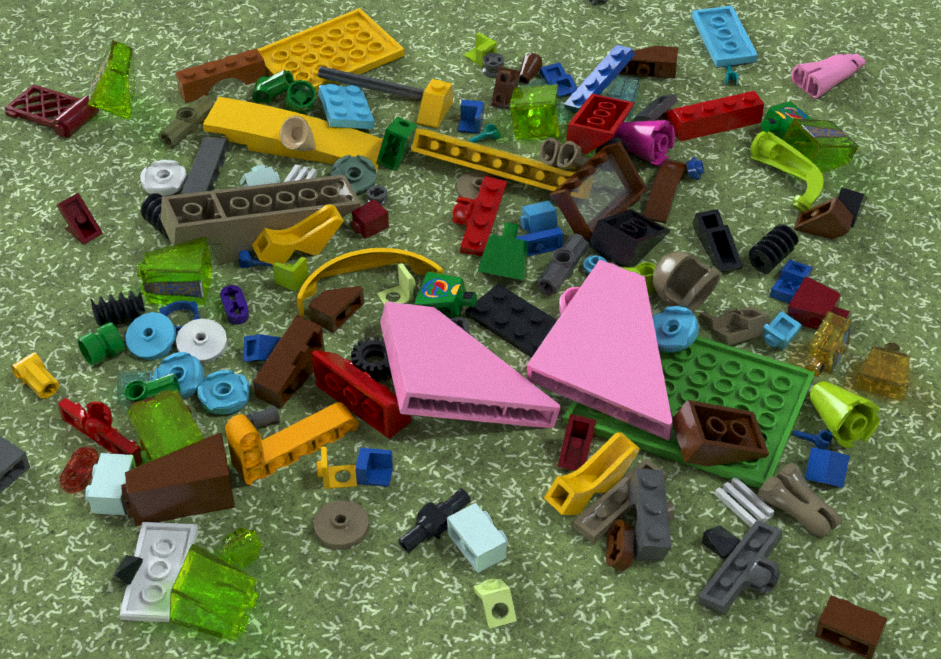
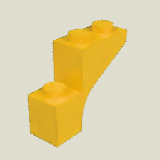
(306, 236)
(599, 474)

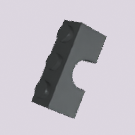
(652, 529)

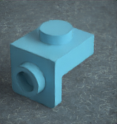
(781, 331)

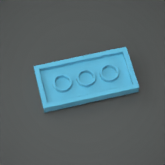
(724, 36)

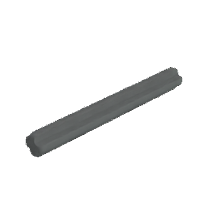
(370, 83)

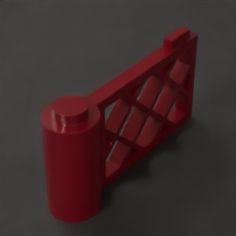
(69, 118)

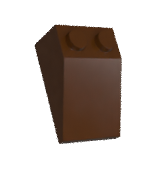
(717, 434)

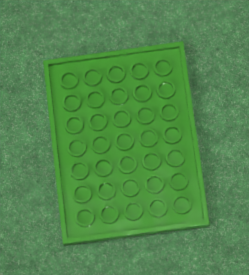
(725, 378)

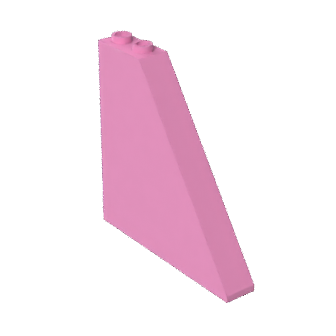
(607, 352)
(454, 376)

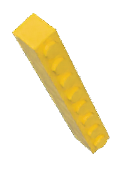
(489, 160)

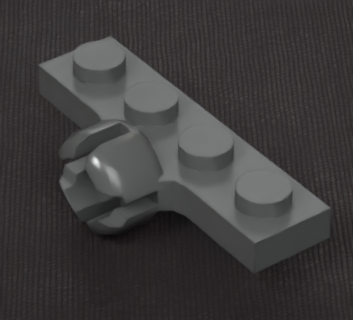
(744, 569)

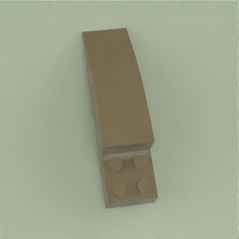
(238, 215)

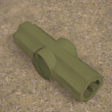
(186, 121)

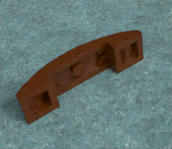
(664, 190)

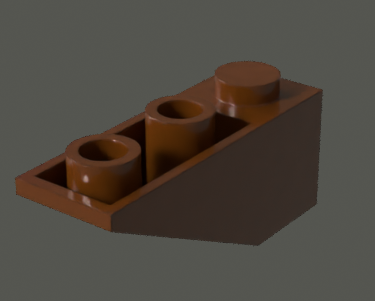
(653, 62)

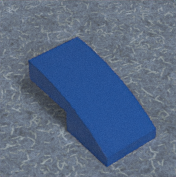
(556, 75)
(790, 281)

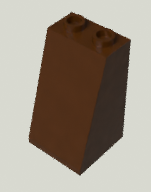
(180, 483)

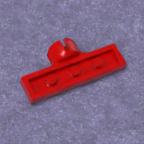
(479, 215)
(97, 426)

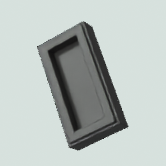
(656, 108)

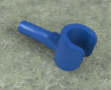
(247, 261)
(821, 440)

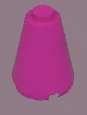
(648, 139)

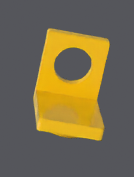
(329, 472)

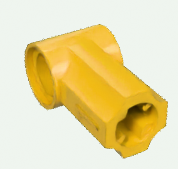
(34, 374)

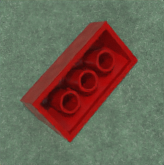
(716, 115)
(597, 121)
(358, 392)

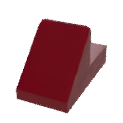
(79, 219)
(577, 442)

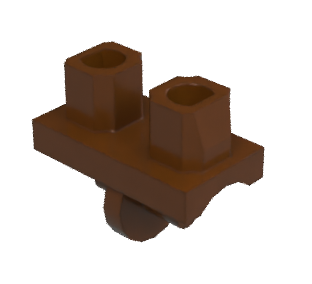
(505, 83)

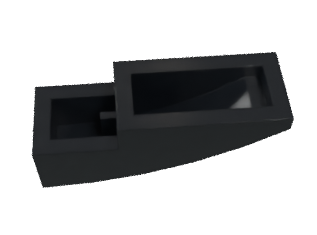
(717, 240)

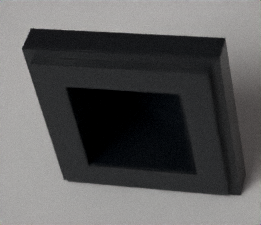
(720, 541)
(127, 569)

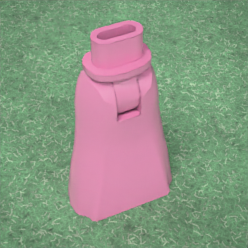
(822, 76)

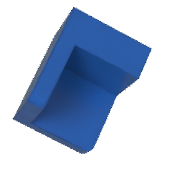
(471, 116)
(258, 347)
(374, 467)
(827, 467)

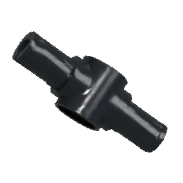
(433, 520)

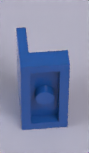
(543, 241)

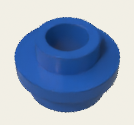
(695, 168)

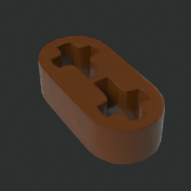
(620, 545)

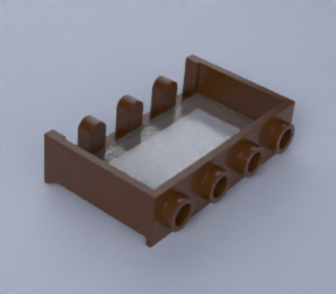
(599, 189)

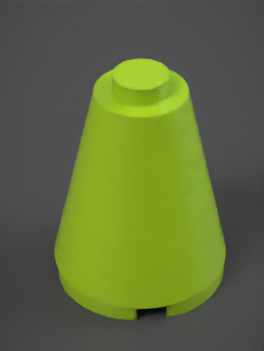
(846, 412)

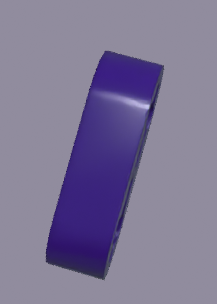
(239, 303)

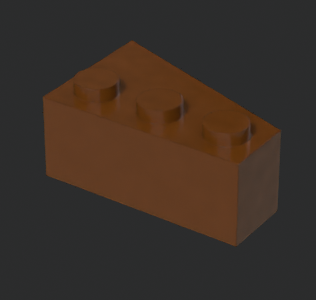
(289, 362)

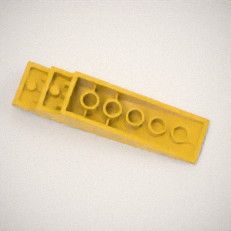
(260, 129)

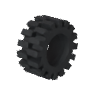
(369, 349)

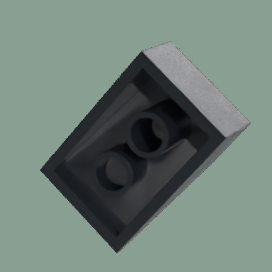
(626, 237)

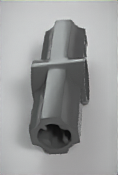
(562, 264)

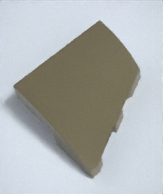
(744, 324)

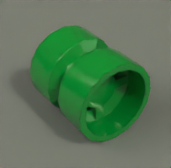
(300, 97)
(102, 343)

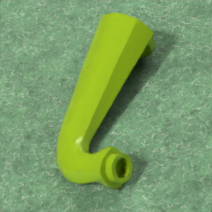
(777, 153)

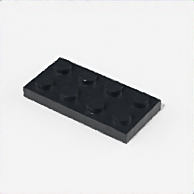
(512, 319)

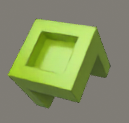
(483, 46)
(291, 275)

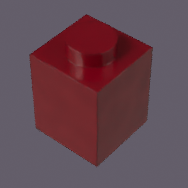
(369, 219)

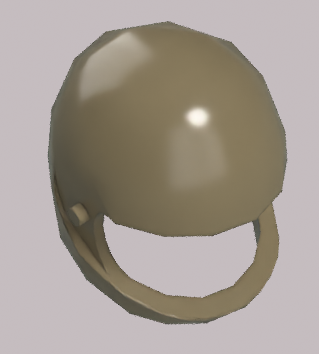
(684, 280)

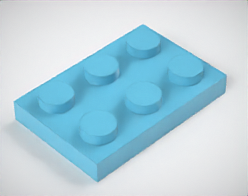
(345, 106)

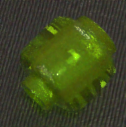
(240, 547)

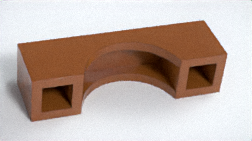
(198, 80)

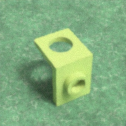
(404, 289)
(494, 592)

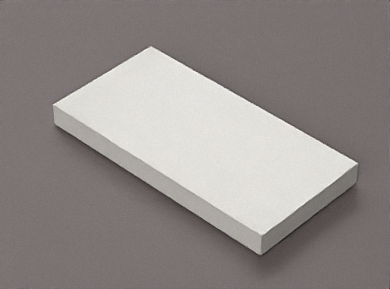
(163, 553)

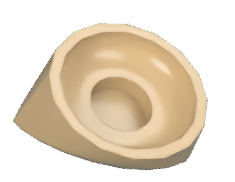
(297, 134)

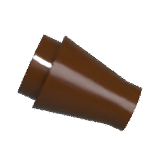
(530, 67)

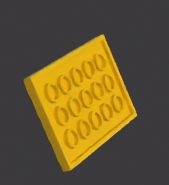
(343, 43)

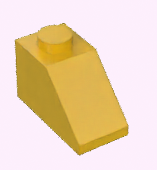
(435, 103)

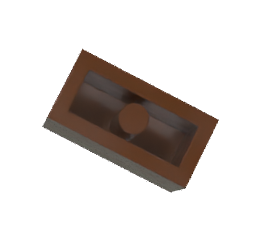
(851, 627)

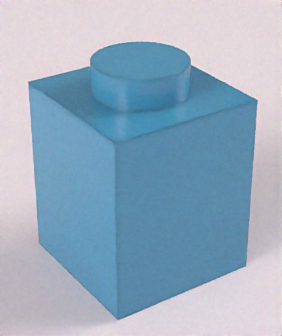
(539, 217)

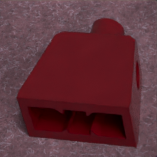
(813, 302)

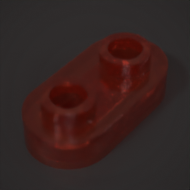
(80, 468)

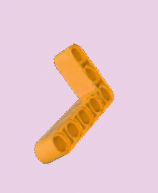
(260, 458)

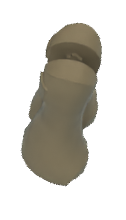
(562, 155)
(793, 496)

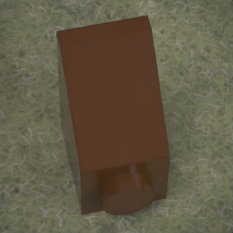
(826, 219)
(335, 307)

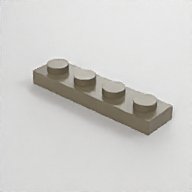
(610, 507)

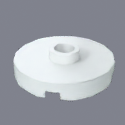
(163, 177)
(207, 349)

